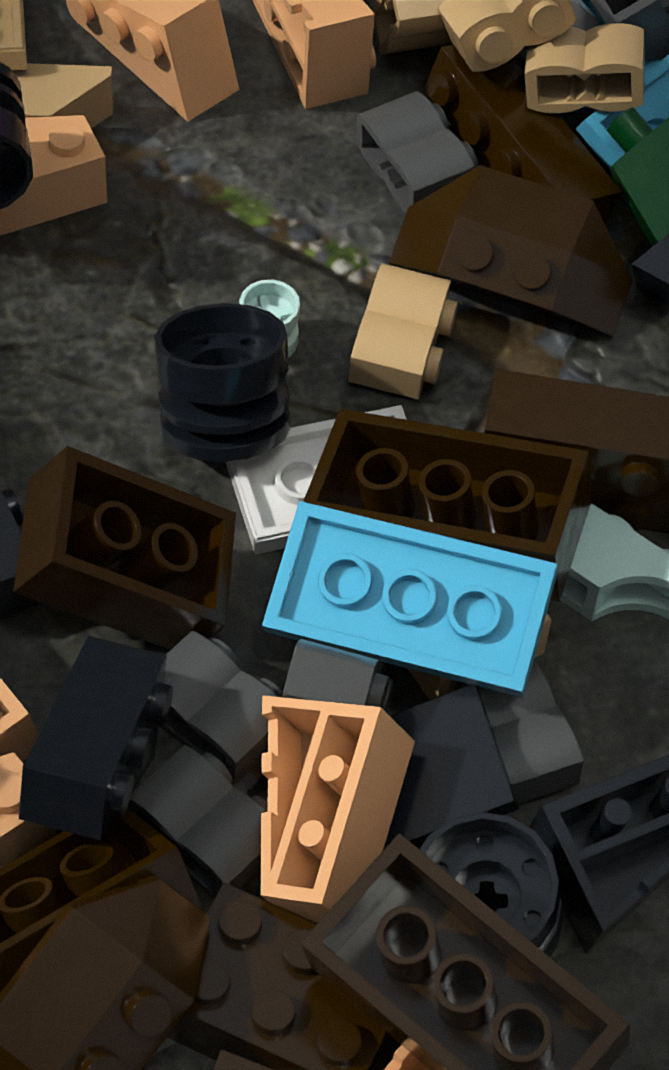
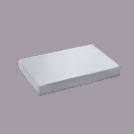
(276, 481)

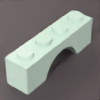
(616, 570)

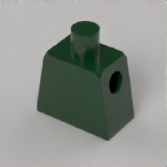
(643, 171)

